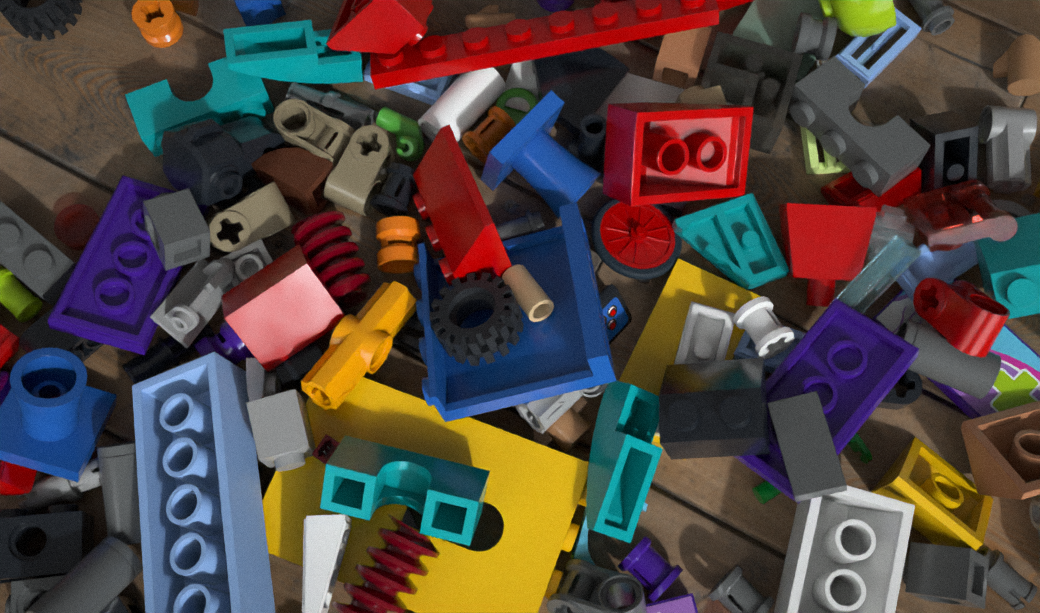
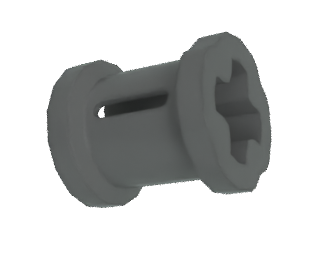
(739, 594)

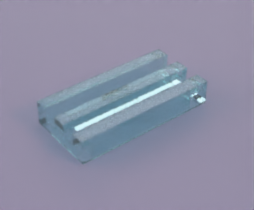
(879, 274)

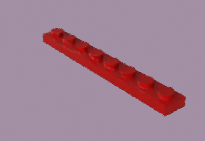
(539, 38)

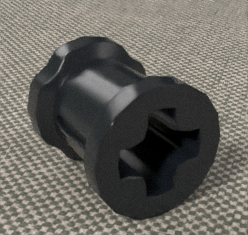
(385, 201)

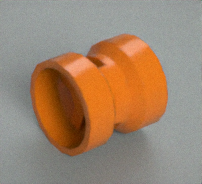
(398, 244)

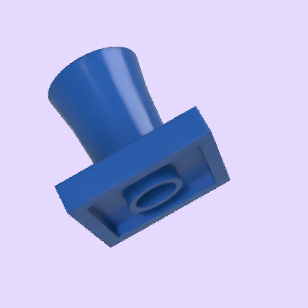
(540, 159)
(51, 414)

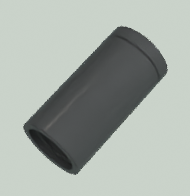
(947, 364)
(120, 491)
(92, 581)

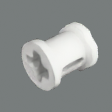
(763, 327)

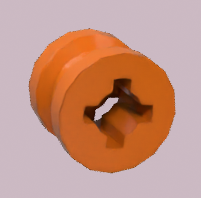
(158, 31)

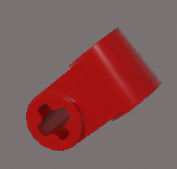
(961, 314)

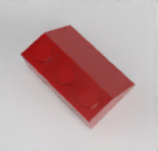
(379, 25)
(457, 213)

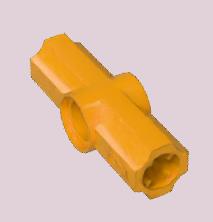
(359, 345)

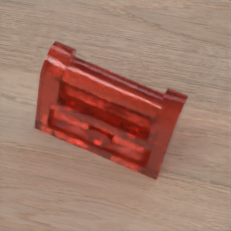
(947, 224)

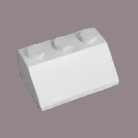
(845, 554)

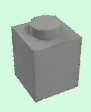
(281, 430)

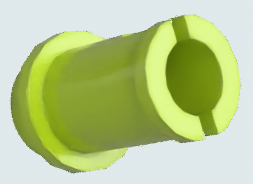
(17, 297)

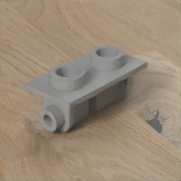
(195, 299)

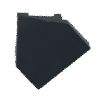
(581, 80)

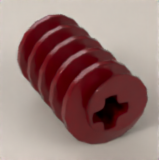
(331, 255)
(389, 572)

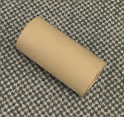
(528, 293)

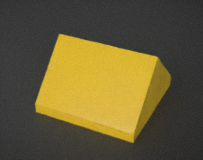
(944, 499)

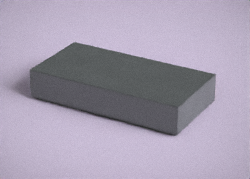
(806, 447)

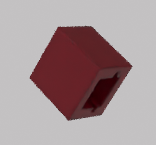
(325, 449)

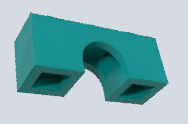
(229, 99)
(372, 475)

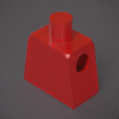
(825, 245)

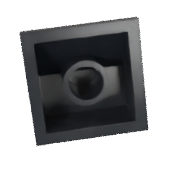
(714, 409)

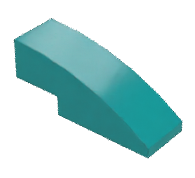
(290, 54)
(622, 459)

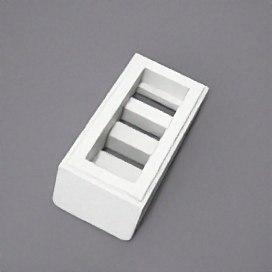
(323, 552)

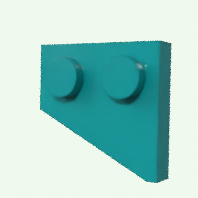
(735, 241)

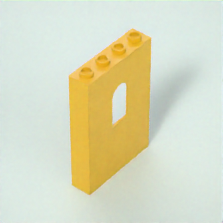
(527, 484)

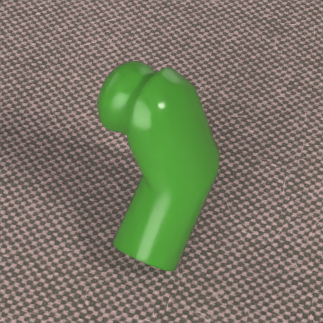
(407, 132)

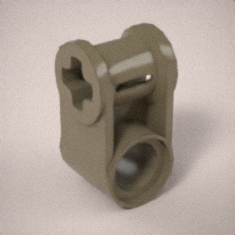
(320, 134)
(360, 176)
(256, 215)

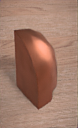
(298, 175)

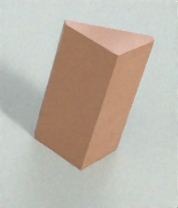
(1005, 452)

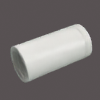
(463, 102)

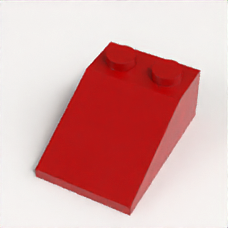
(676, 152)

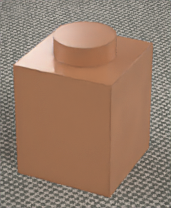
(681, 57)

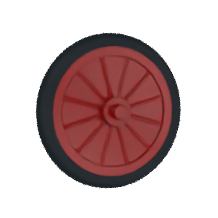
(635, 239)

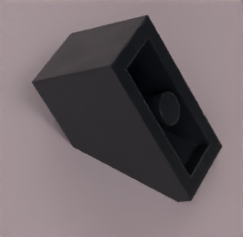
(952, 149)

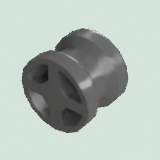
(814, 36)

